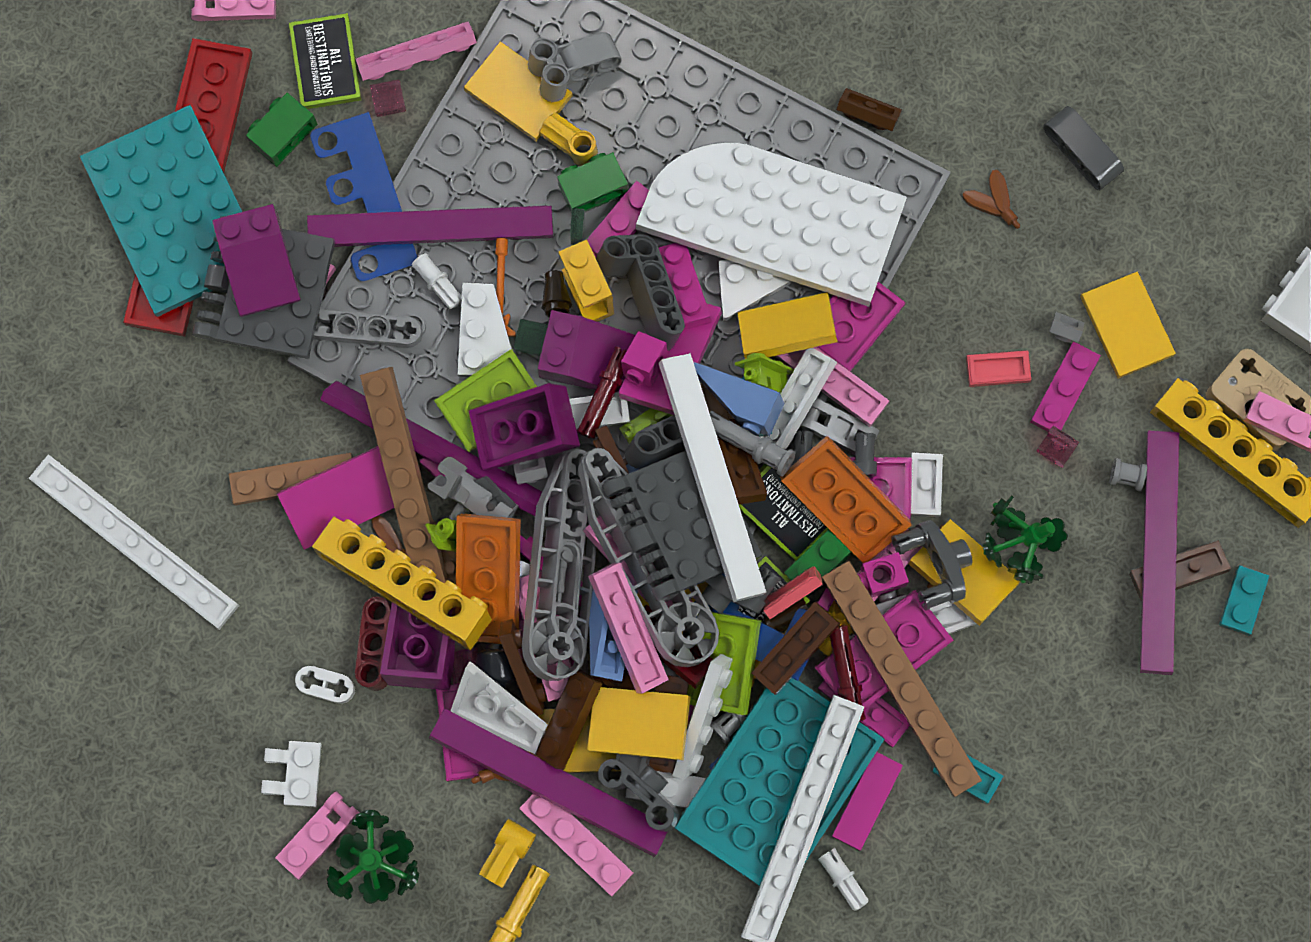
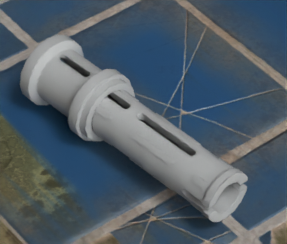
(760, 448)

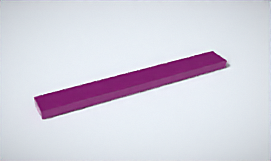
(434, 226)
(435, 447)
(1159, 553)
(547, 781)

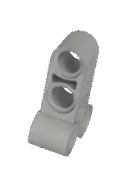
(571, 62)

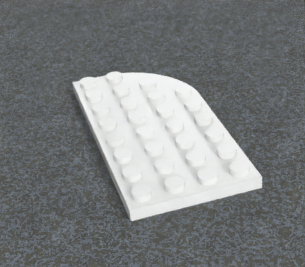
(776, 217)

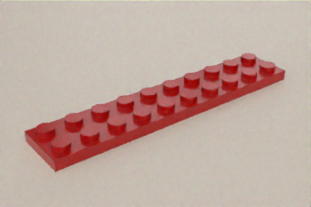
(214, 89)

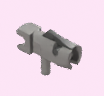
(471, 494)

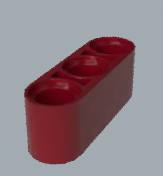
(369, 630)

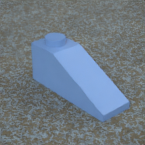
(748, 403)
(604, 653)

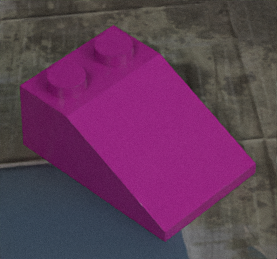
(256, 260)
(579, 349)
(524, 427)
(416, 652)

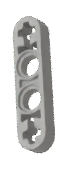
(363, 322)

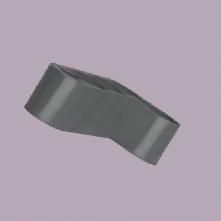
(642, 264)

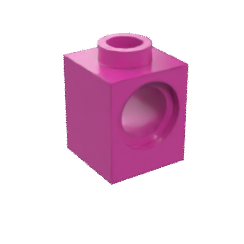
(642, 359)
(895, 569)

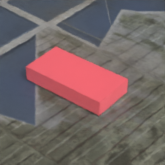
(998, 368)
(792, 592)

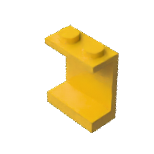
(586, 282)

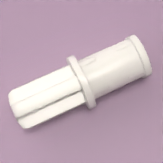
(437, 281)
(843, 879)

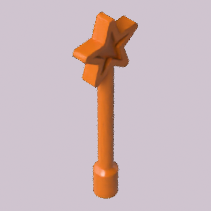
(502, 251)

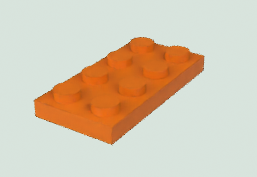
(845, 500)
(489, 567)

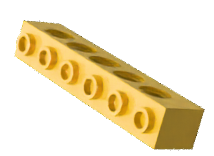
(1220, 451)
(462, 628)

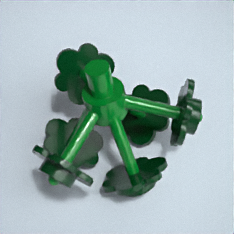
(1011, 524)
(362, 854)

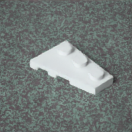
(481, 328)
(496, 710)

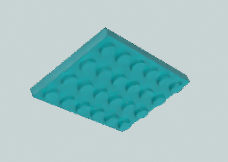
(161, 200)
(757, 776)

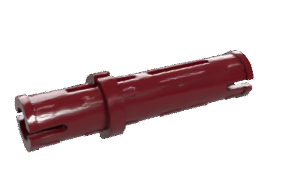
(610, 380)
(845, 667)

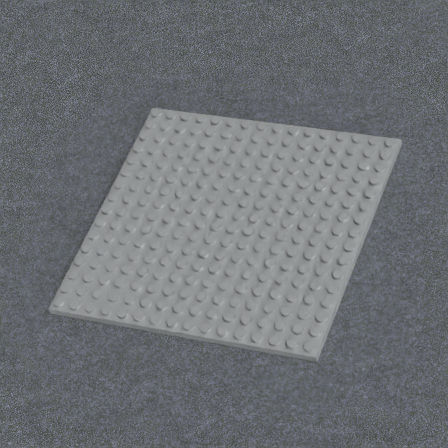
(645, 111)

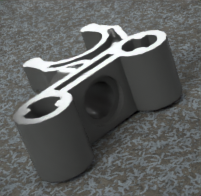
(645, 783)

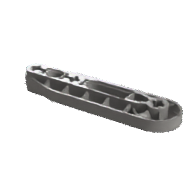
(563, 558)
(670, 621)

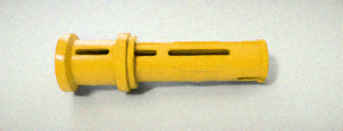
(510, 925)

